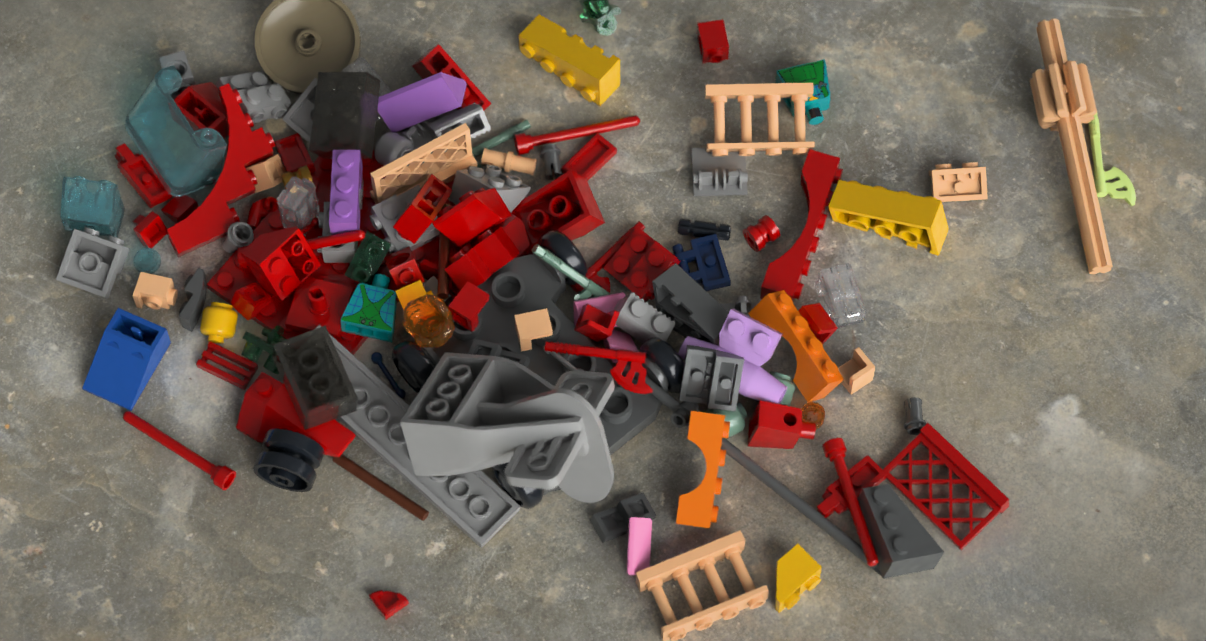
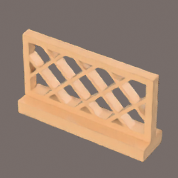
(439, 163)

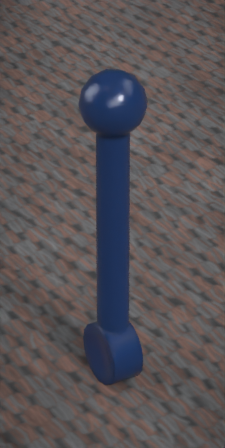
(377, 359)

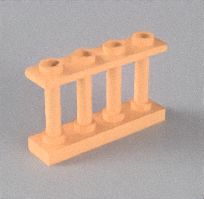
(771, 93)
(705, 559)

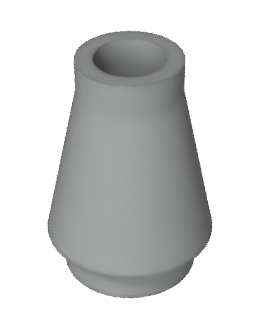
(238, 235)

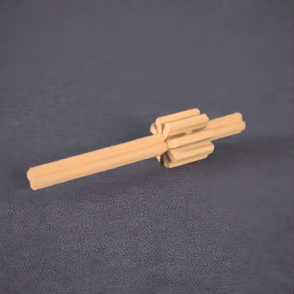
(1062, 103)

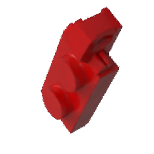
(141, 176)
(863, 475)

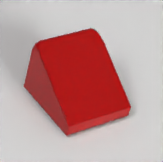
(179, 208)
(250, 300)

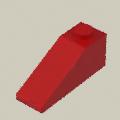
(438, 61)
(422, 209)

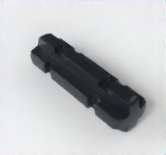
(703, 229)

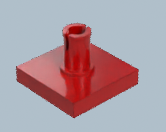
(317, 304)

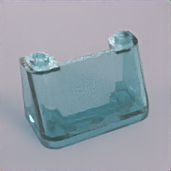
(176, 153)

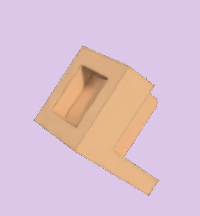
(268, 172)
(532, 326)
(857, 371)

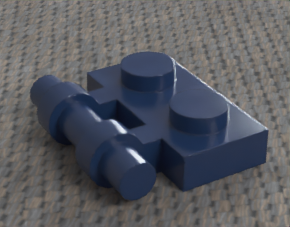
(709, 262)

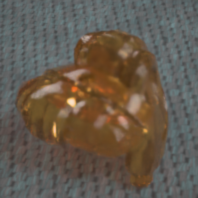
(428, 321)

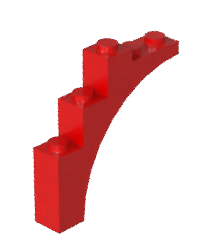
(245, 148)

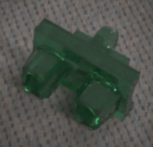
(600, 14)
(367, 258)
(256, 345)

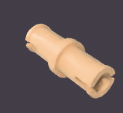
(509, 161)

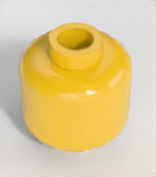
(218, 322)

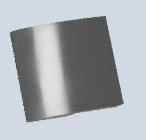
(711, 378)

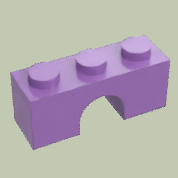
(344, 194)

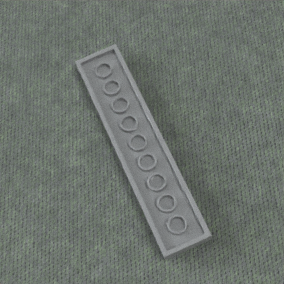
(465, 499)

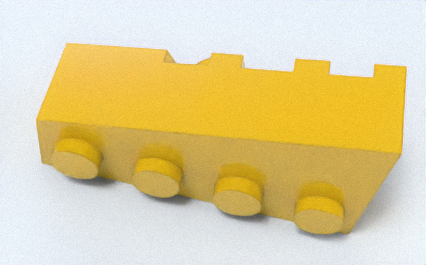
(571, 59)
(890, 214)

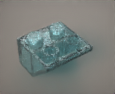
(91, 205)

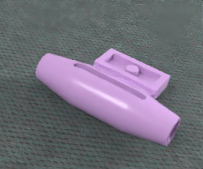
(755, 343)

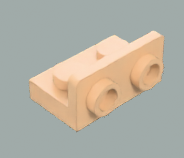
(959, 184)

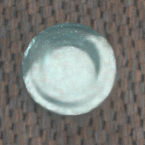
(147, 260)

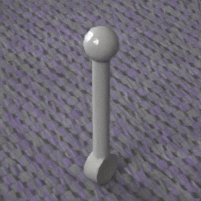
(563, 360)

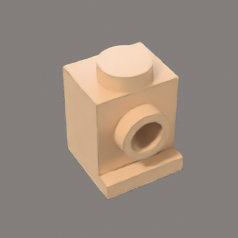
(154, 291)

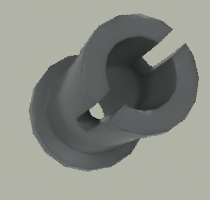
(550, 156)
(914, 416)

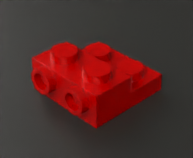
(639, 263)

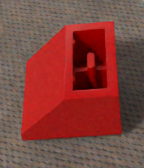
(203, 107)
(472, 216)
(281, 261)

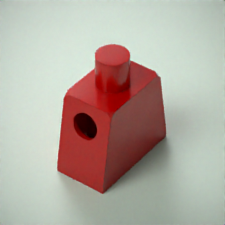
(778, 426)

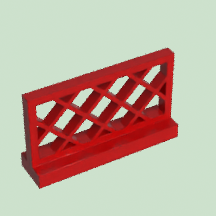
(963, 470)

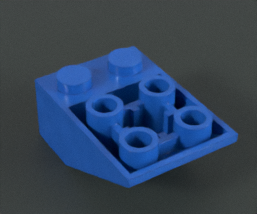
(126, 359)

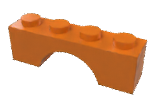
(815, 371)
(698, 505)

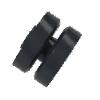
(288, 460)

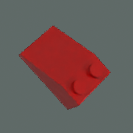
(561, 206)

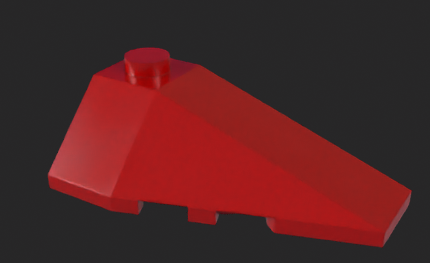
(270, 407)

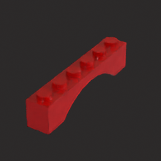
(817, 181)

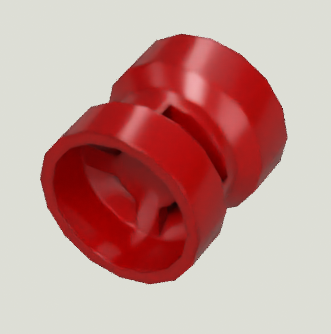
(761, 233)

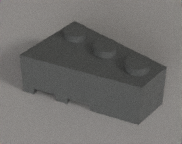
(689, 305)
(896, 533)

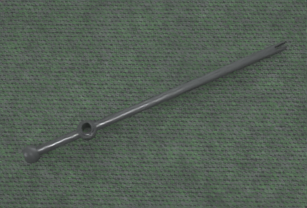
(681, 418)

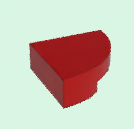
(388, 602)

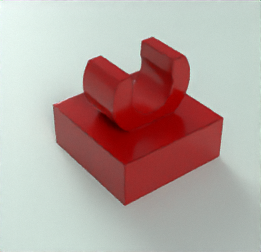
(149, 229)

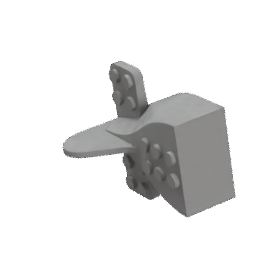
(500, 412)

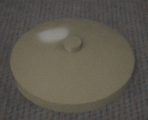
(305, 38)

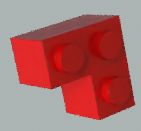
(483, 259)

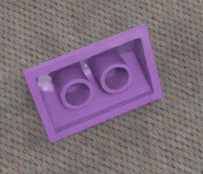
(421, 101)

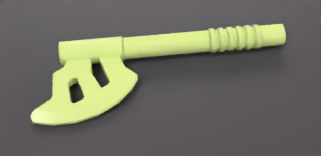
(1102, 187)

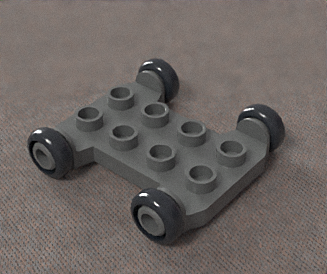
(534, 285)

